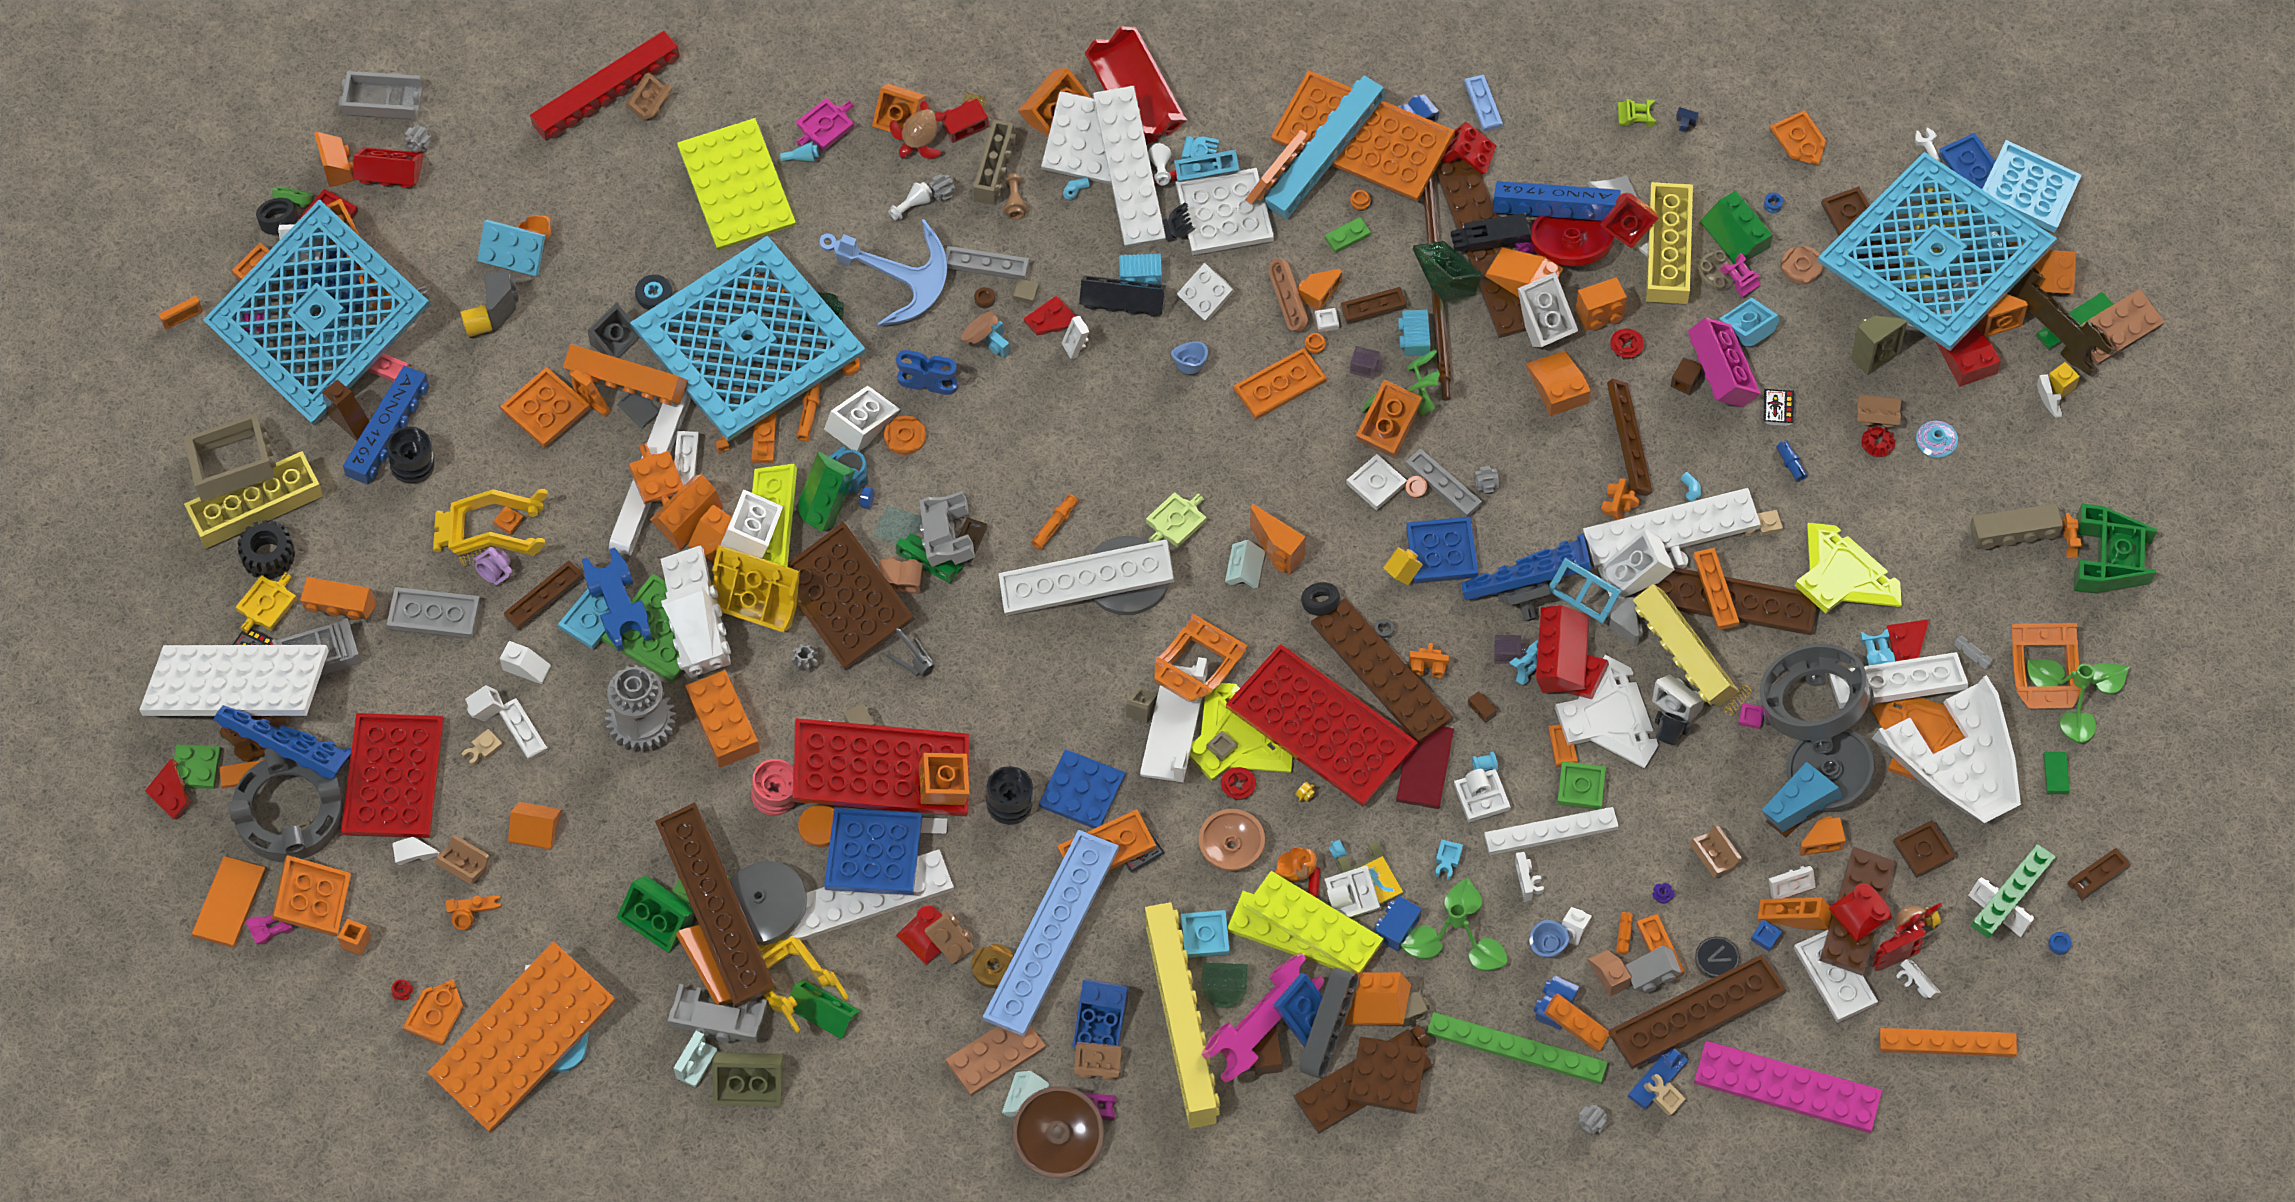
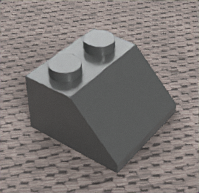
(501, 297)

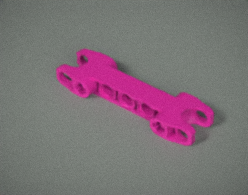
(1238, 1042)

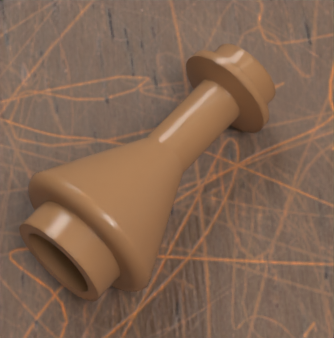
(1015, 206)

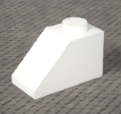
(524, 663)

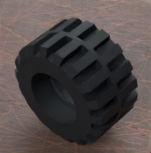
(270, 563)

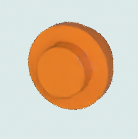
(1360, 200)
(1315, 343)
(462, 919)

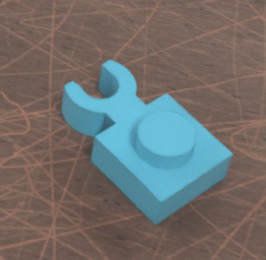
(1448, 856)

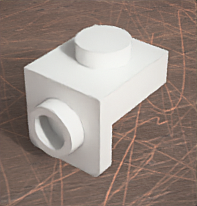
(1575, 924)

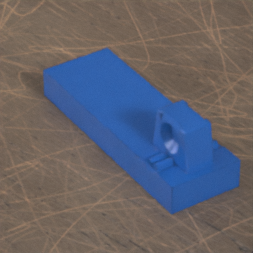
(1667, 1068)

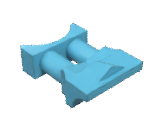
(1530, 657)
(1875, 657)

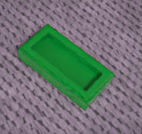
(2056, 772)

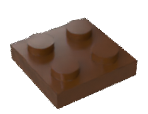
(1924, 849)

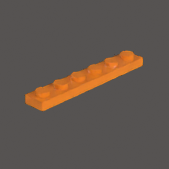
(1948, 1042)

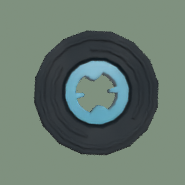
(649, 283)

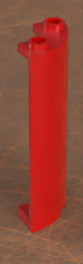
(1127, 63)

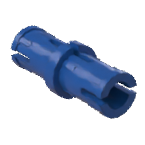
(1791, 461)

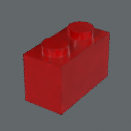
(965, 120)

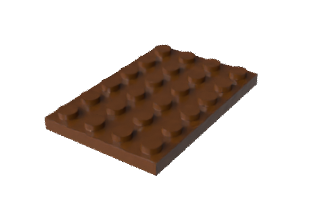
(847, 596)

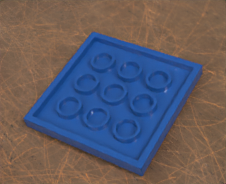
(873, 851)

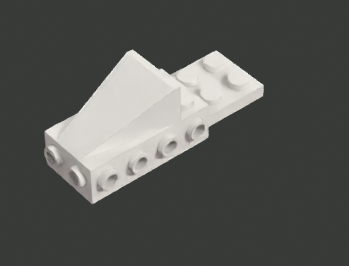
(694, 613)

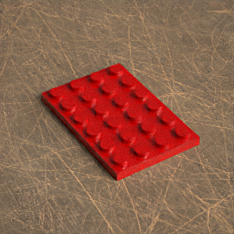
(392, 775)

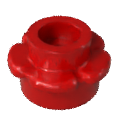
(397, 986)

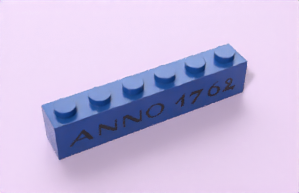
(1554, 200)
(390, 416)

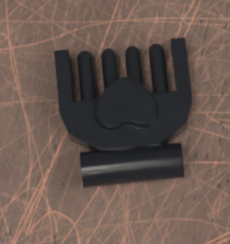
(1176, 225)

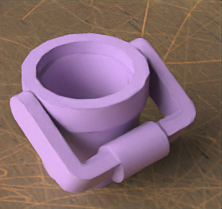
(491, 565)

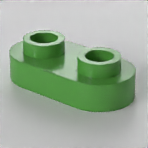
(299, 197)

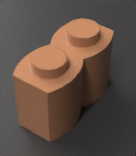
(903, 575)

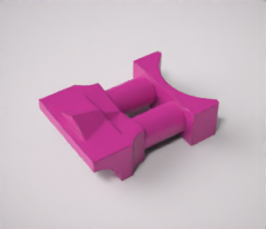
(1743, 284)
(261, 933)

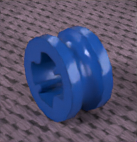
(1771, 208)

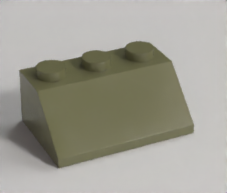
(1877, 341)
(747, 1079)

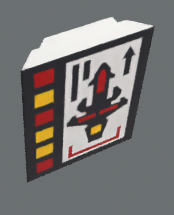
(1778, 407)

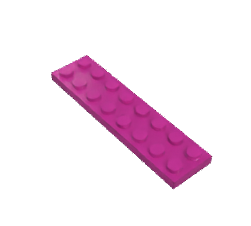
(1788, 1086)

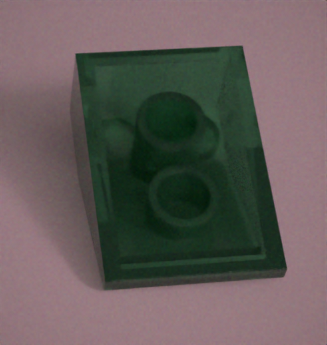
(1447, 271)

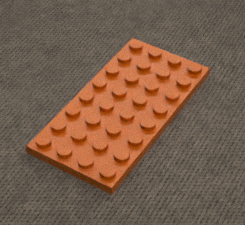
(1388, 150)
(522, 1036)

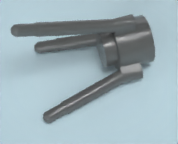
(922, 662)

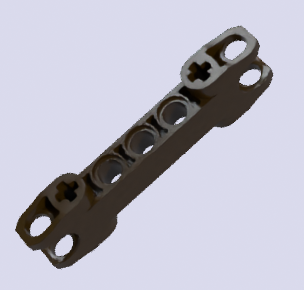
(2077, 338)

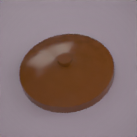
(1058, 1132)

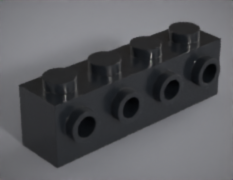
(1122, 294)

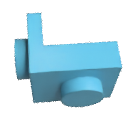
(996, 343)

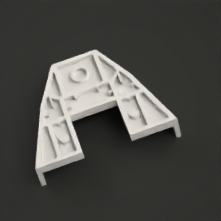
(1973, 773)

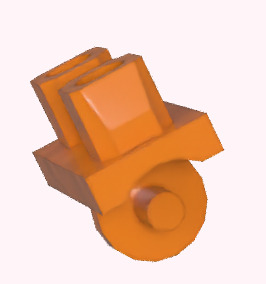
(1623, 500)
(1429, 659)

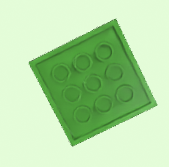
(659, 652)

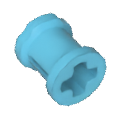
(1485, 762)

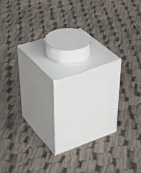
(484, 703)

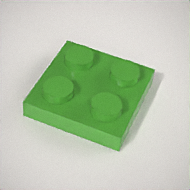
(197, 765)
(1581, 785)

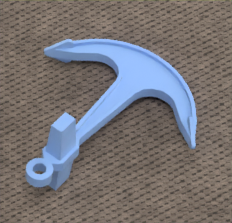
(924, 281)

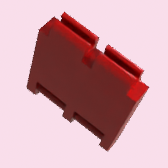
(1898, 950)

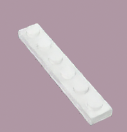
(1551, 831)

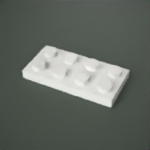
(1841, 989)

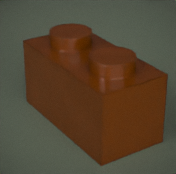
(1482, 707)

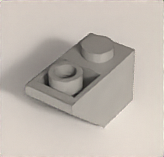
(1623, 620)

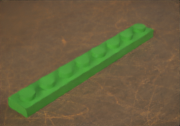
(1517, 1048)

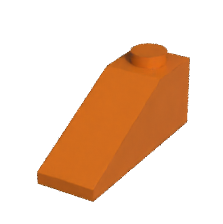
(1796, 912)

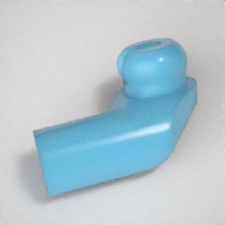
(1074, 186)
(1694, 487)

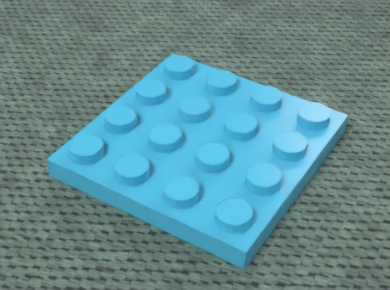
(2031, 185)

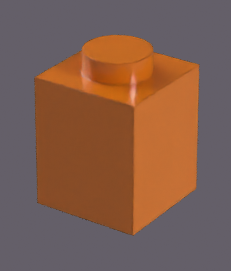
(354, 937)

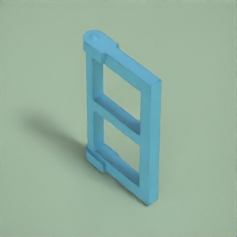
(1590, 578)

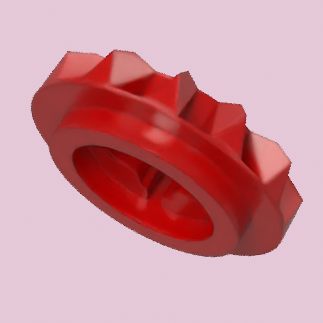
(1626, 335)
(1881, 449)
(1242, 775)

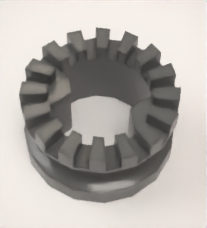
(1383, 623)

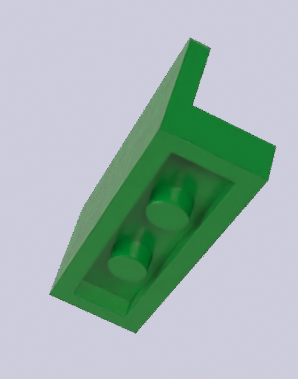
(913, 549)
(823, 1008)

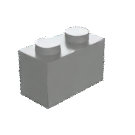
(1653, 969)

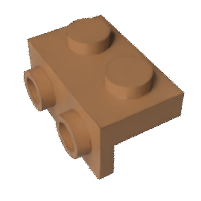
(648, 97)
(1878, 410)
(1716, 852)
(463, 860)
(950, 937)
(1097, 1060)

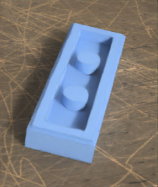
(1483, 103)

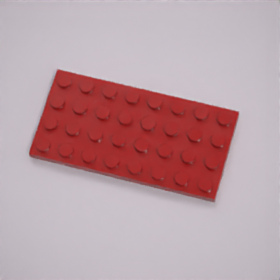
(1321, 725)
(868, 765)

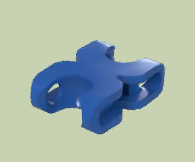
(926, 372)

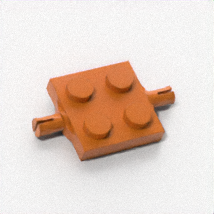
(655, 476)

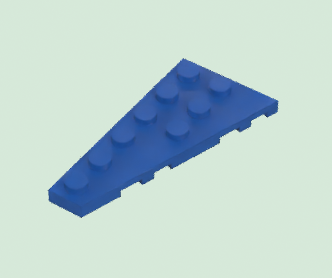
(1529, 570)
(288, 742)

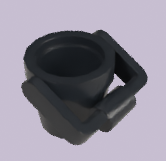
(1670, 727)

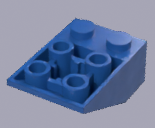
(1101, 1012)

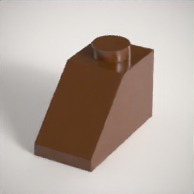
(1268, 1054)

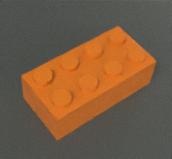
(722, 718)

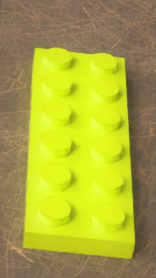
(778, 486)
(1314, 923)
(1255, 928)

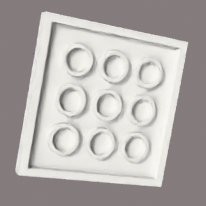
(1076, 140)
(1221, 212)

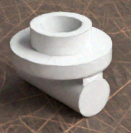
(1678, 558)

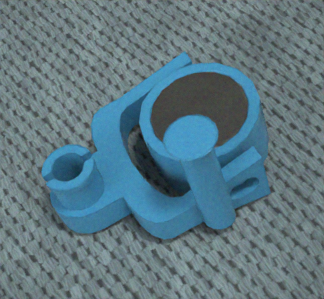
(855, 461)

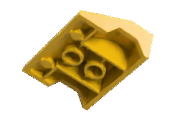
(755, 589)

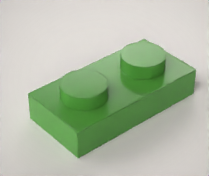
(1347, 235)

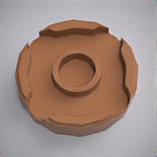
(1804, 270)
(979, 328)

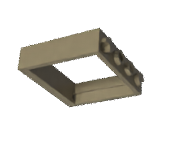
(238, 477)

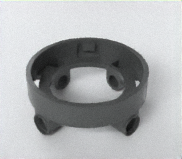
(1813, 663)
(293, 840)

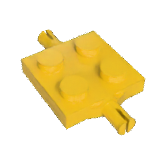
(266, 603)

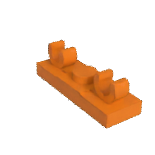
(764, 439)

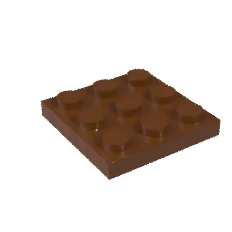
(1387, 1075)

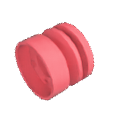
(774, 776)

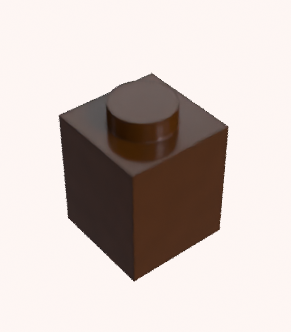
(1686, 376)

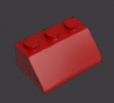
(387, 166)

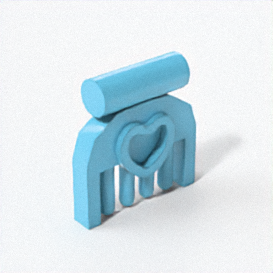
(1198, 147)

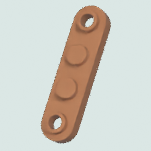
(1288, 295)

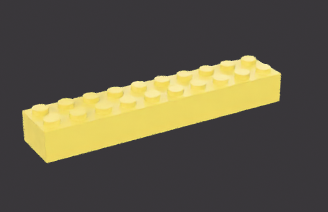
(1182, 1015)

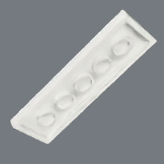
(1908, 679)

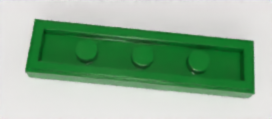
(2080, 314)

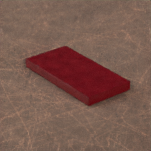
(1426, 770)

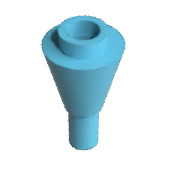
(804, 153)

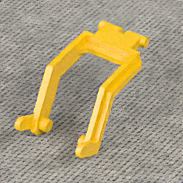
(452, 524)
(778, 951)

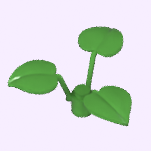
(1429, 380)
(2107, 677)
(1459, 902)

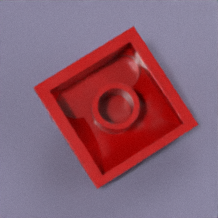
(1629, 219)
(1861, 912)
(916, 939)

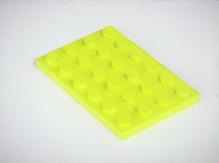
(736, 184)

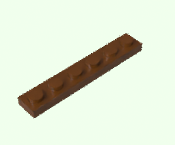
(1629, 437)

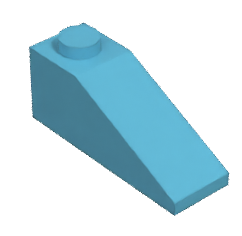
(1207, 165)

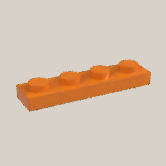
(1716, 589)

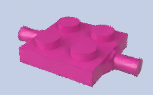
(825, 124)

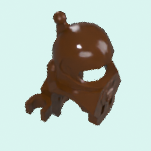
(246, 748)

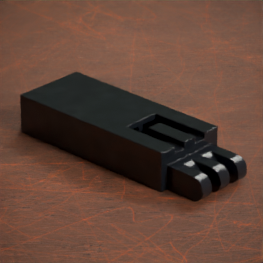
(1500, 232)

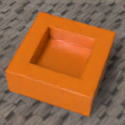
(508, 520)

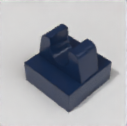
(1686, 118)

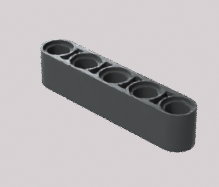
(1329, 1023)

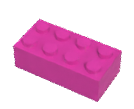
(1723, 362)

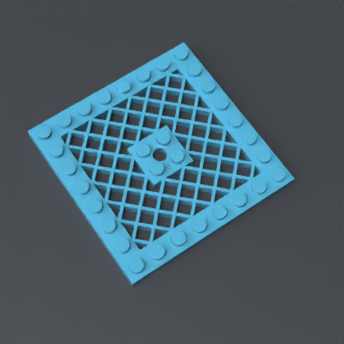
(759, 257)
(277, 261)
(1943, 328)

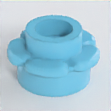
(1337, 849)

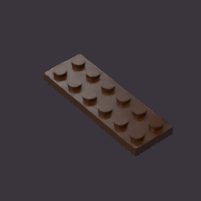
(1843, 211)
(1839, 946)
(1327, 1100)

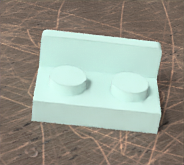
(694, 1060)

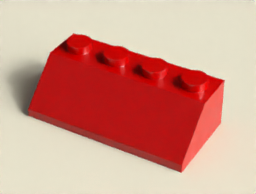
(1562, 649)

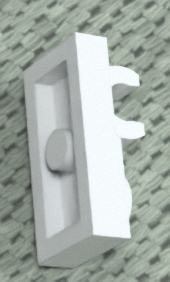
(1075, 337)
(1792, 882)
(1527, 886)
(1915, 974)

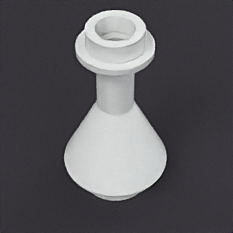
(1159, 156)
(918, 195)

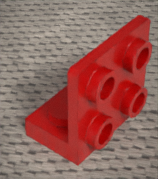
(1471, 147)

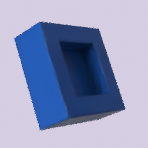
(1766, 935)

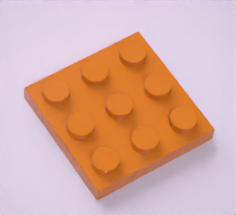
(545, 407)
(311, 895)

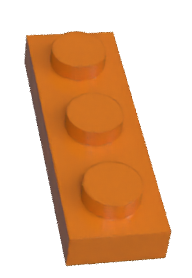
(1655, 935)
(1576, 1022)

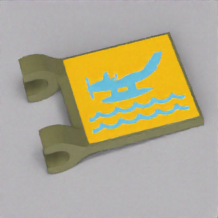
(1383, 878)

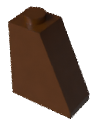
(345, 409)

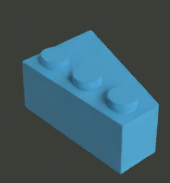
(1801, 797)

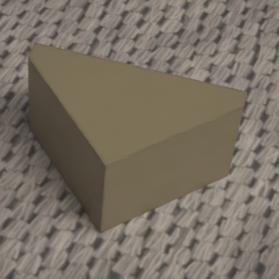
(1140, 704)

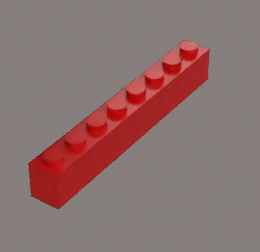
(604, 86)

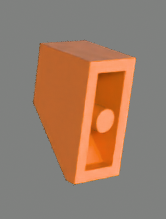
(1319, 287)
(1824, 837)

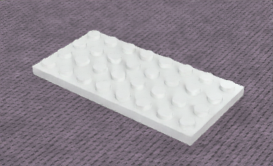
(242, 677)

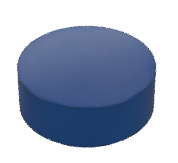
(867, 497)
(2060, 943)

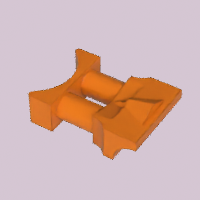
(2070, 529)

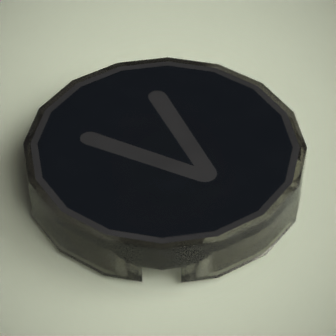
(1716, 956)

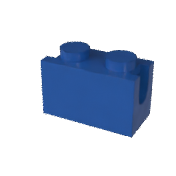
(1398, 922)

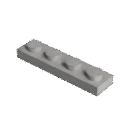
(986, 263)
(1443, 483)

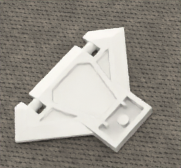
(1611, 717)

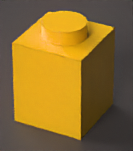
(2063, 380)
(1403, 565)

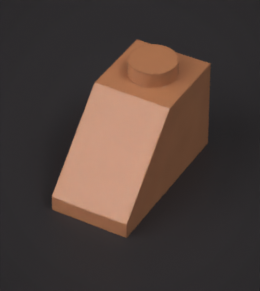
(1610, 972)

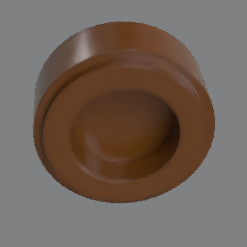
(984, 297)
(1420, 1036)

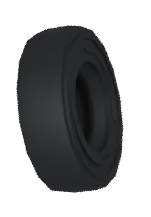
(1320, 589)

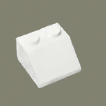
(1676, 698)

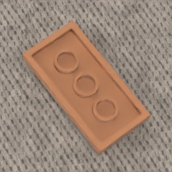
(2125, 323)
(993, 1057)

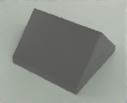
(612, 332)

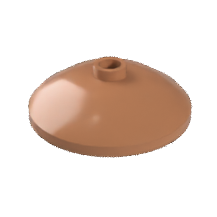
(1235, 828)

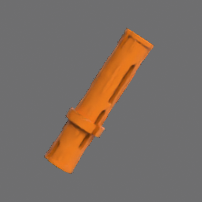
(810, 403)
(1059, 515)

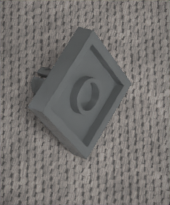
(1524, 597)

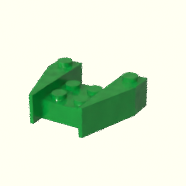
(2119, 551)

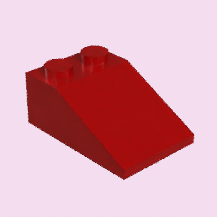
(1971, 358)

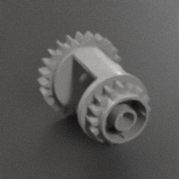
(630, 704)

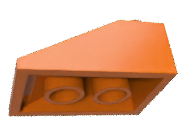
(1516, 268)
(2057, 271)
(1559, 383)
(1389, 419)
(1280, 542)

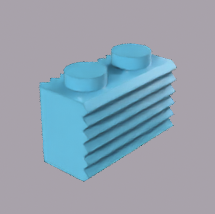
(1141, 268)
(1415, 332)

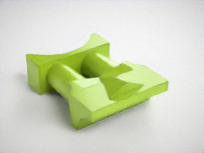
(1627, 114)

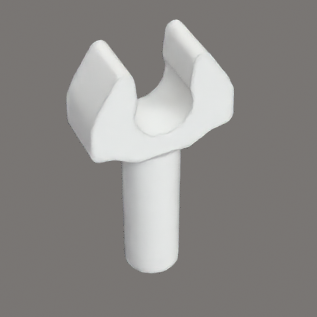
(1927, 142)

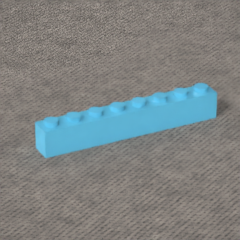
(1324, 147)

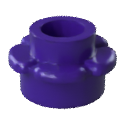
(1663, 898)

